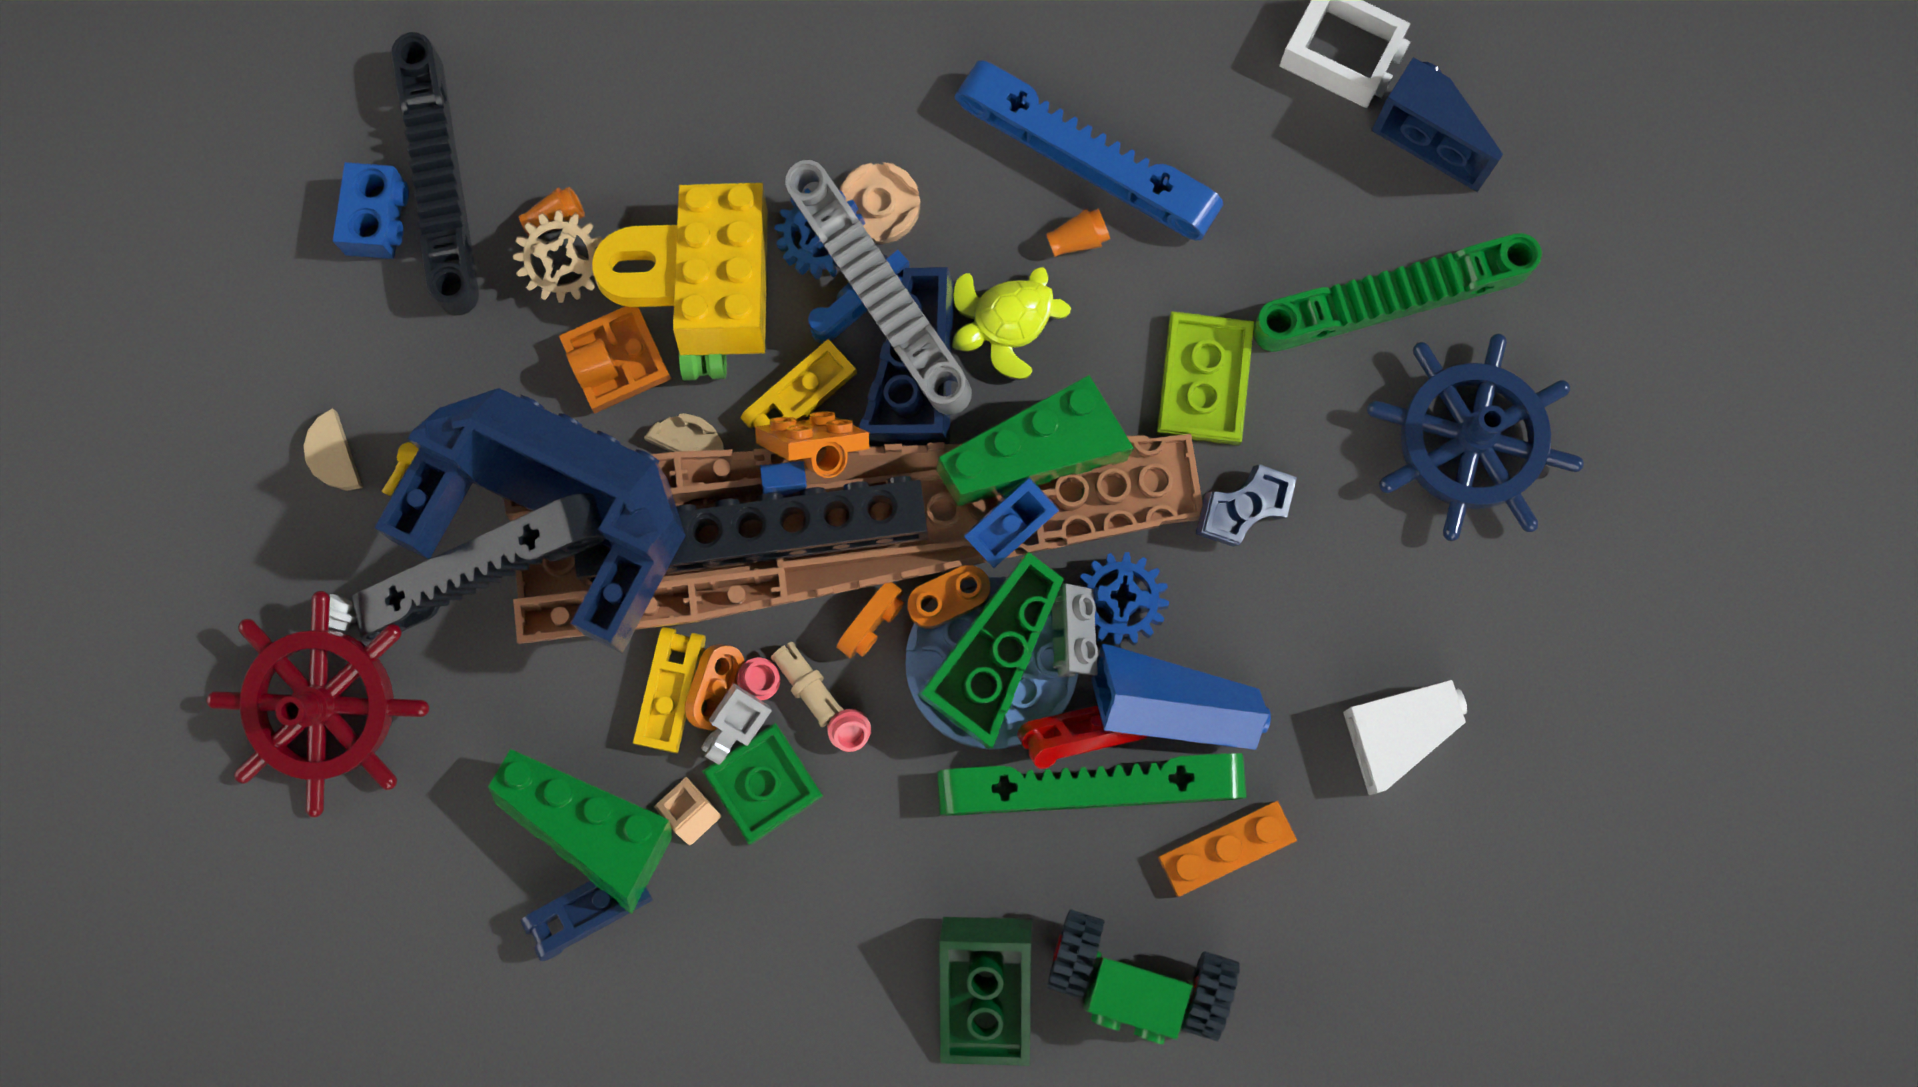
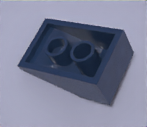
(1437, 125)

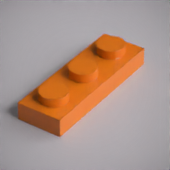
(1227, 849)

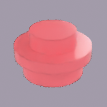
(759, 678)
(849, 730)

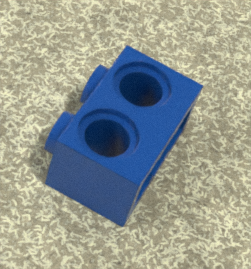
(359, 211)

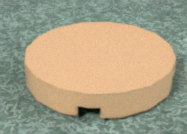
(885, 200)

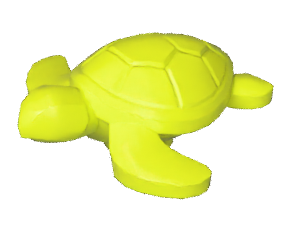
(1006, 317)

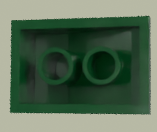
(985, 990)

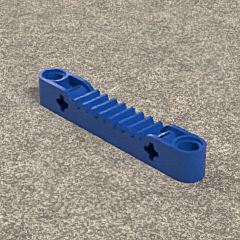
(1183, 207)

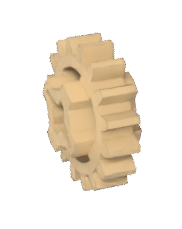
(541, 248)

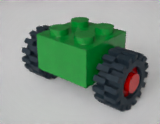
(1139, 997)

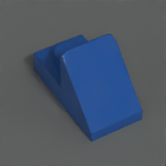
(1011, 522)

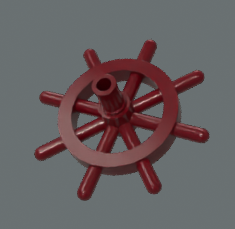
(316, 704)

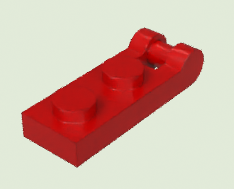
(1068, 736)

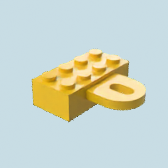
(704, 267)

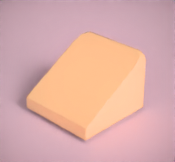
(687, 811)

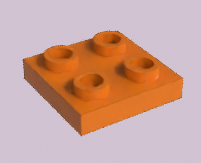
(614, 357)
(806, 437)

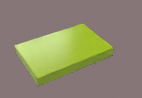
(1205, 378)

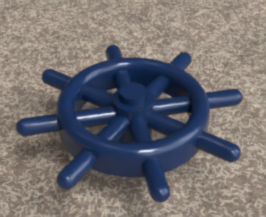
(1475, 436)

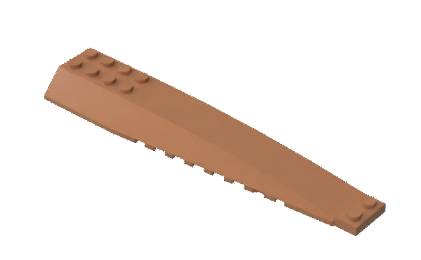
(1146, 491)

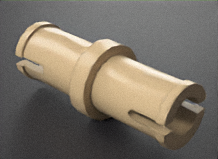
(806, 683)

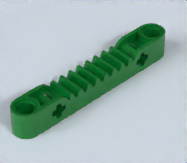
(1398, 293)
(1211, 779)

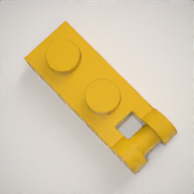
(803, 387)
(666, 692)

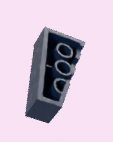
(896, 404)

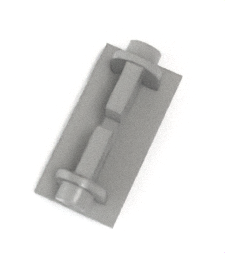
(1075, 614)

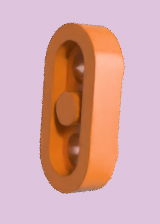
(949, 596)
(860, 634)
(711, 685)

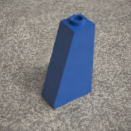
(1176, 702)

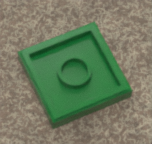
(763, 784)

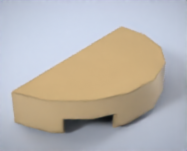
(684, 434)
(329, 453)

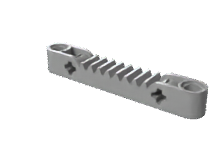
(878, 286)

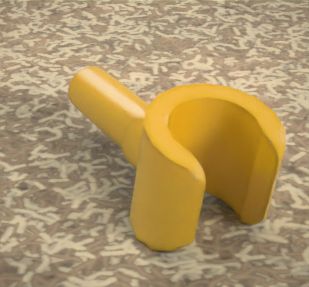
(404, 457)

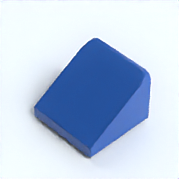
(783, 478)

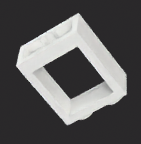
(1333, 75)

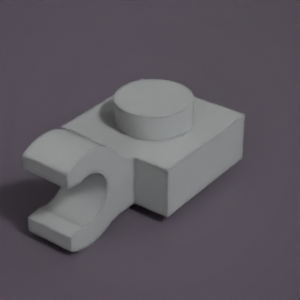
(736, 718)

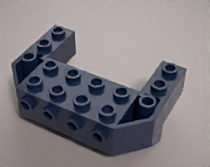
(534, 460)

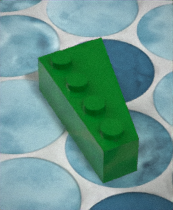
(1045, 442)
(987, 662)
(585, 825)

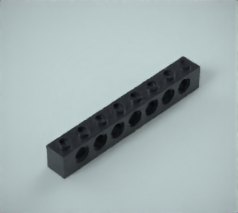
(773, 542)

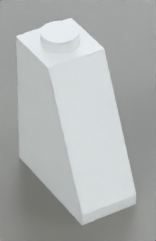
(1402, 730)

